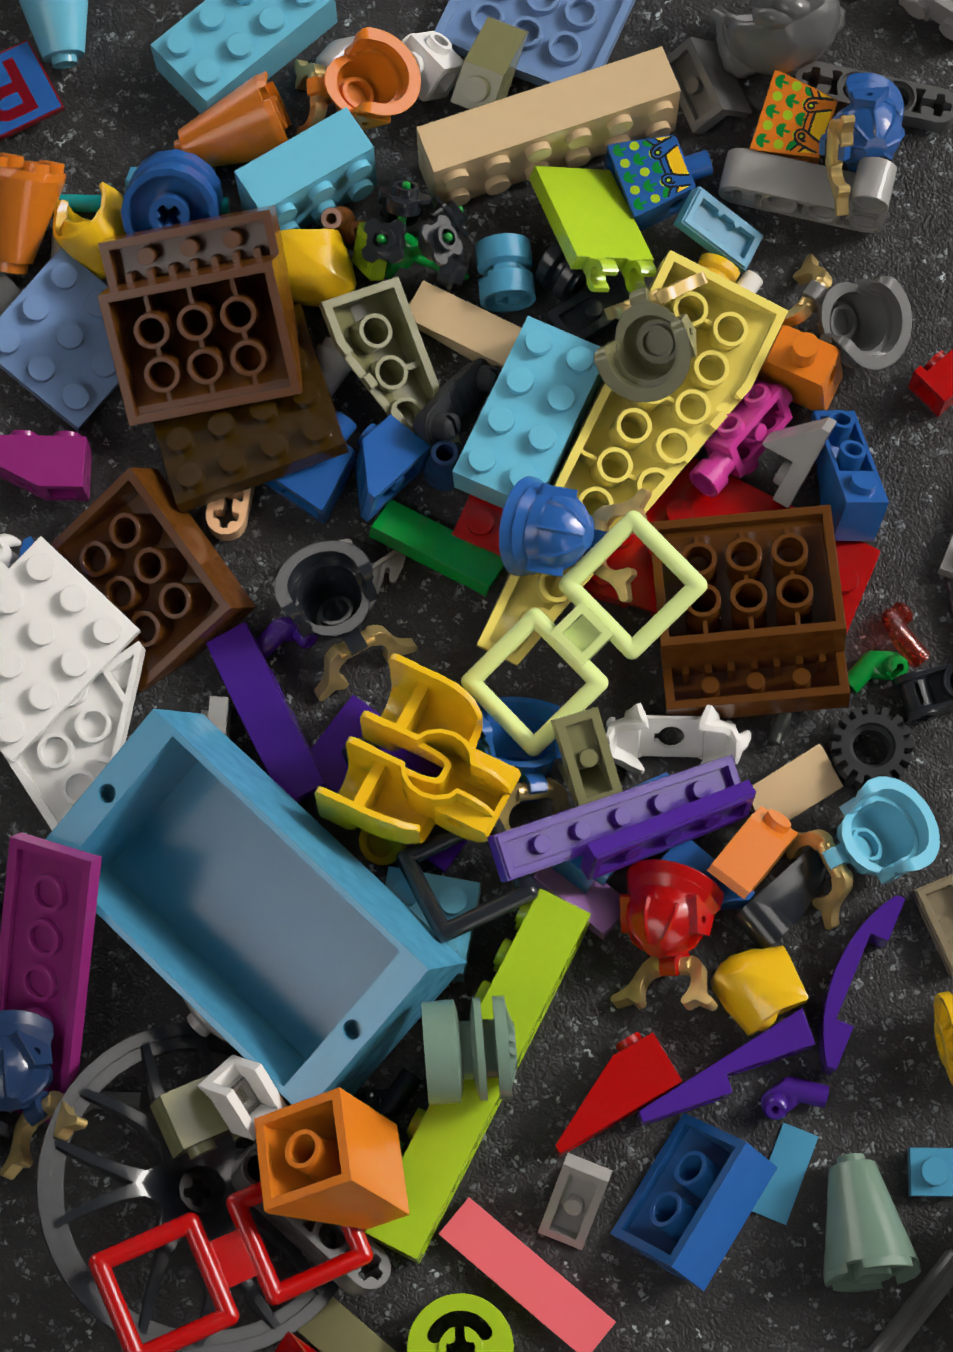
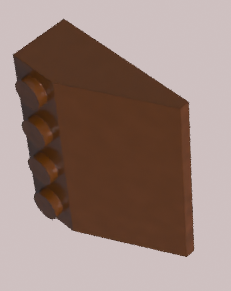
(155, 570)

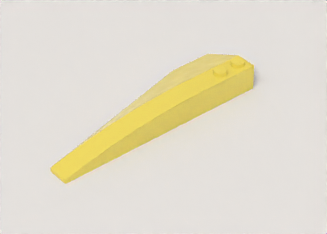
(649, 443)

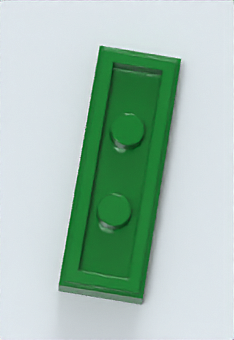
(436, 547)

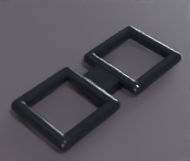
(436, 842)

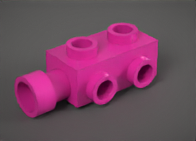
(739, 438)

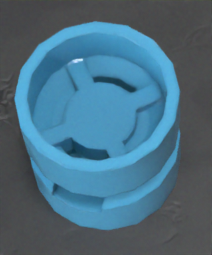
(506, 268)

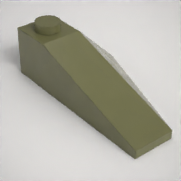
(384, 348)

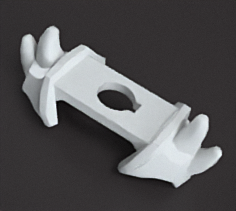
(703, 737)

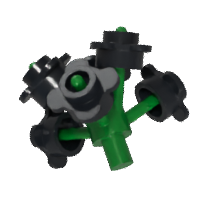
(437, 242)

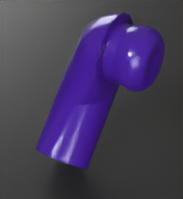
(791, 1092)

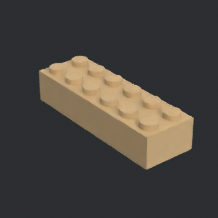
(548, 126)

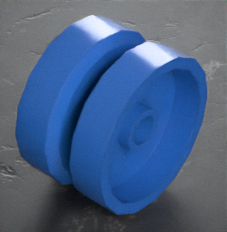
(170, 191)

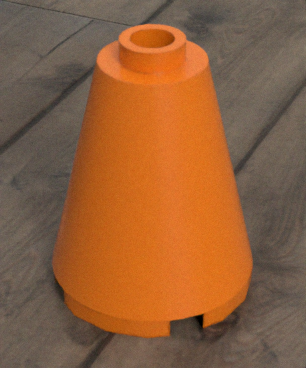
(238, 126)

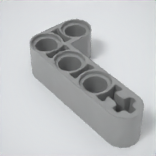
(804, 190)

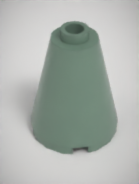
(863, 1230)

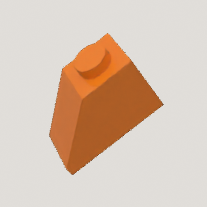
(753, 851)

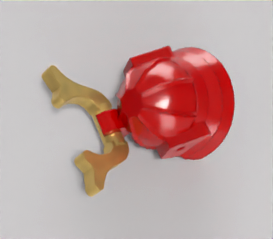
(667, 917)

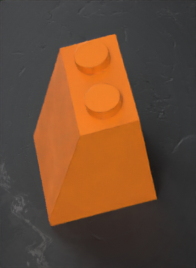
(331, 1162)

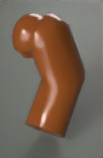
(343, 220)

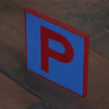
(24, 90)

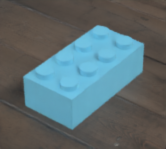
(234, 40)
(529, 413)

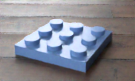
(58, 341)

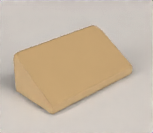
(798, 784)

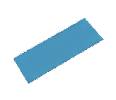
(792, 1158)

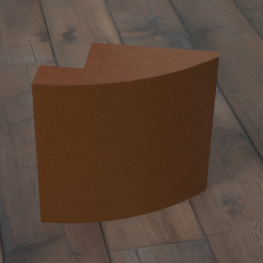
(200, 315)
(766, 626)

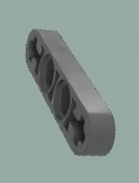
(910, 90)

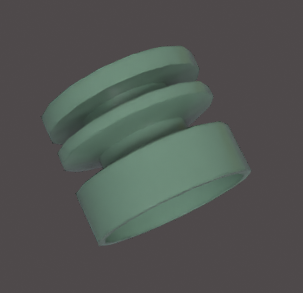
(467, 1050)

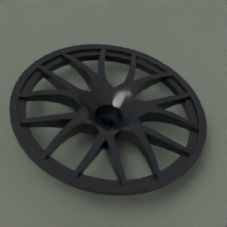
(162, 1190)

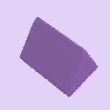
(599, 901)

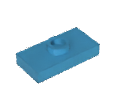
(718, 228)

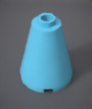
(58, 29)

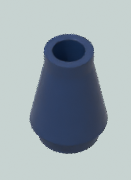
(440, 465)

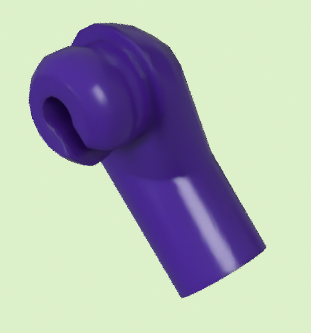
(279, 631)

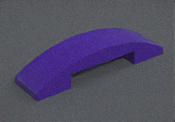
(832, 1032)

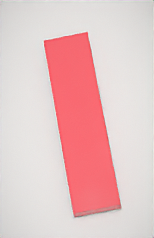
(526, 1277)

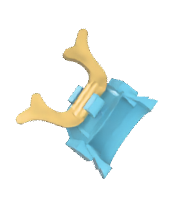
(881, 835)

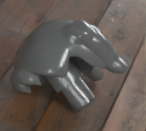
(776, 35)

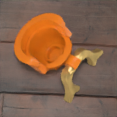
(371, 79)

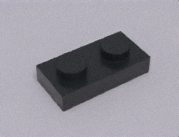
(585, 313)

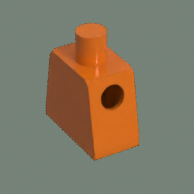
(804, 367)

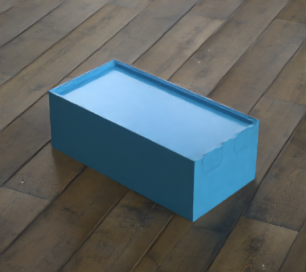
(253, 908)

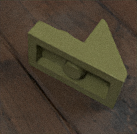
(585, 756)

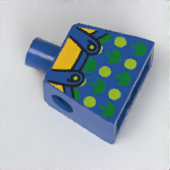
(655, 176)

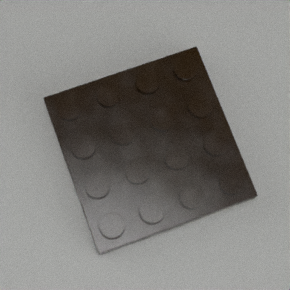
(254, 442)

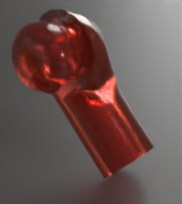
(901, 636)

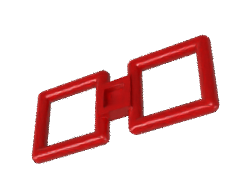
(222, 1265)

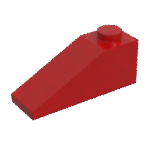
(627, 1084)

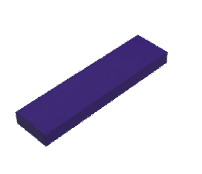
(667, 830)

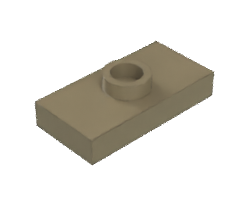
(936, 909)

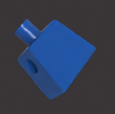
(320, 485)

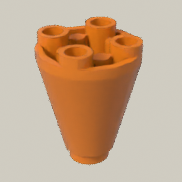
(26, 206)

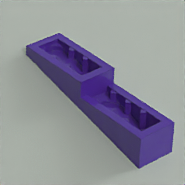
(712, 1084)

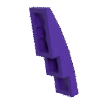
(266, 712)

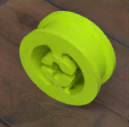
(500, 1340)

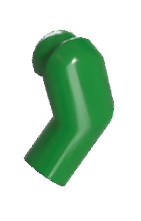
(876, 666)

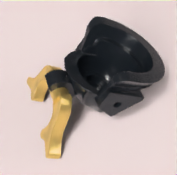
(329, 595)

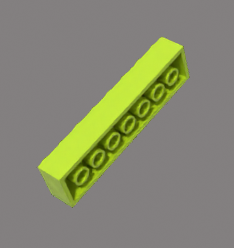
(450, 1134)

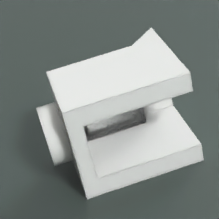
(241, 1093)

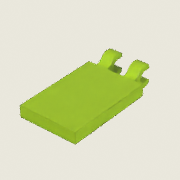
(593, 225)

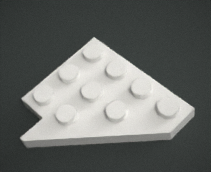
(52, 642)
(81, 739)

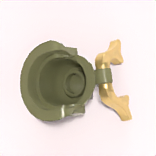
(650, 344)

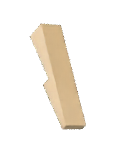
(463, 325)

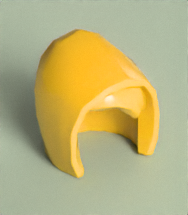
(81, 236)
(317, 265)
(758, 987)

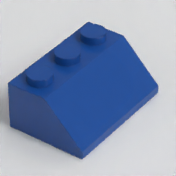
(694, 1200)

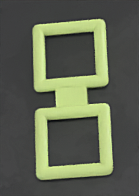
(584, 631)

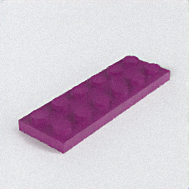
(49, 942)

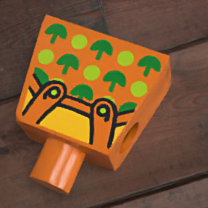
(793, 119)

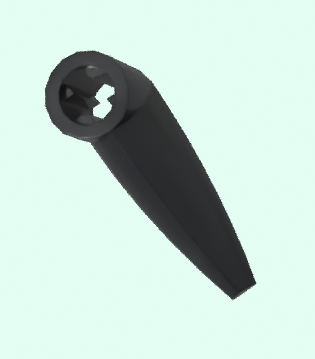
(782, 901)

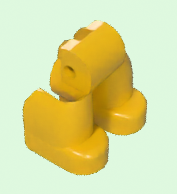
(441, 725)

